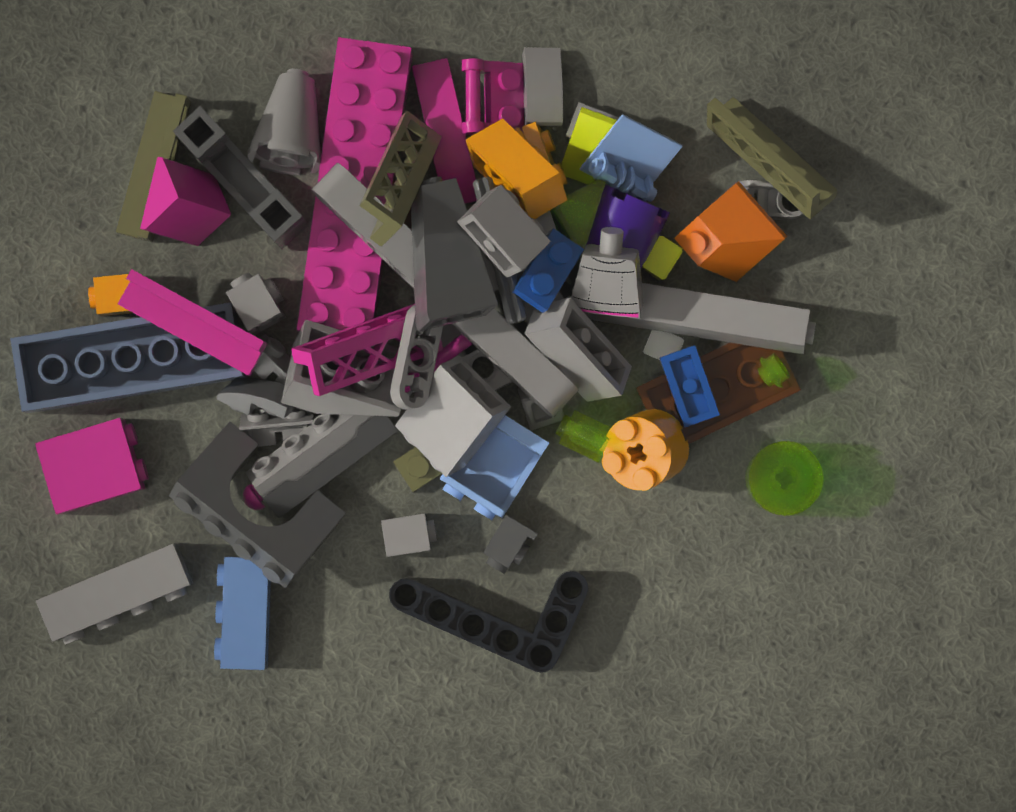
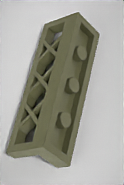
(157, 141)
(770, 156)
(408, 174)

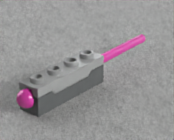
(322, 452)

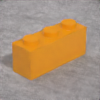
(518, 167)

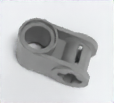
(770, 200)

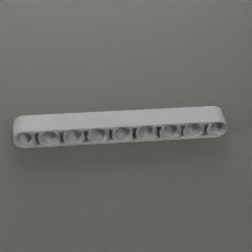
(488, 333)

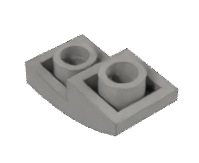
(543, 86)

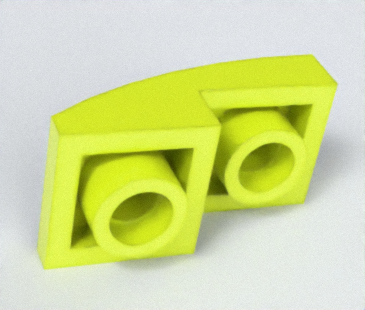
(587, 134)

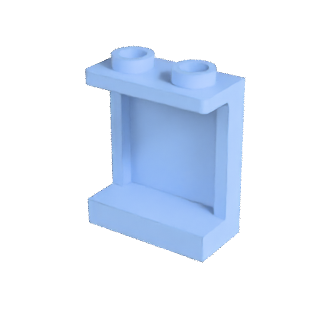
(497, 468)

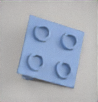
(631, 158)

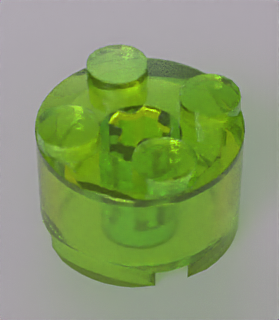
(800, 465)

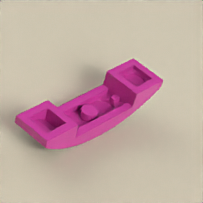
(443, 116)

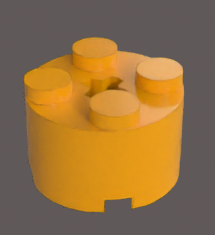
(645, 449)

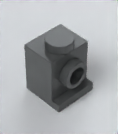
(508, 544)

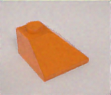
(731, 234)

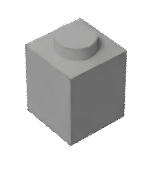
(408, 534)

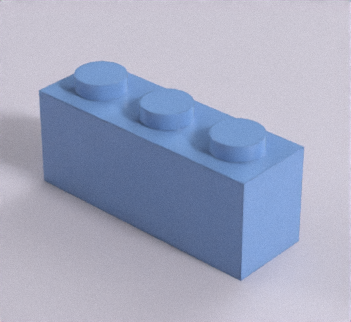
(242, 615)

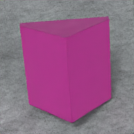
(183, 203)

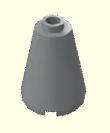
(289, 127)

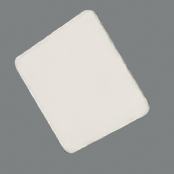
(662, 344)

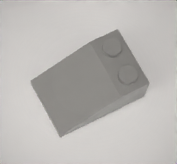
(365, 397)

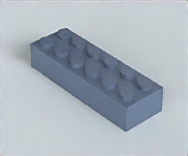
(112, 363)

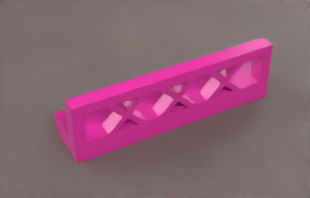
(192, 323)
(346, 344)

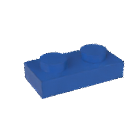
(548, 271)
(689, 386)

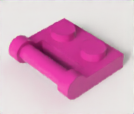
(502, 94)

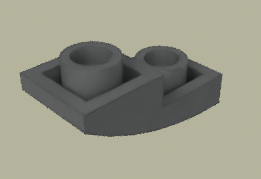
(249, 393)

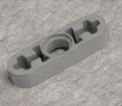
(421, 384)

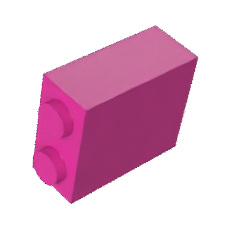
(92, 465)

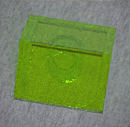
(577, 214)

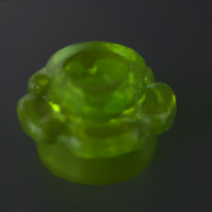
(773, 371)

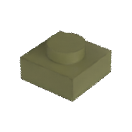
(415, 469)

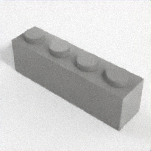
(115, 592)

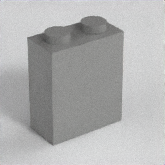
(455, 417)

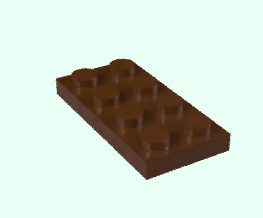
(734, 385)

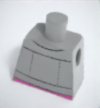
(609, 278)

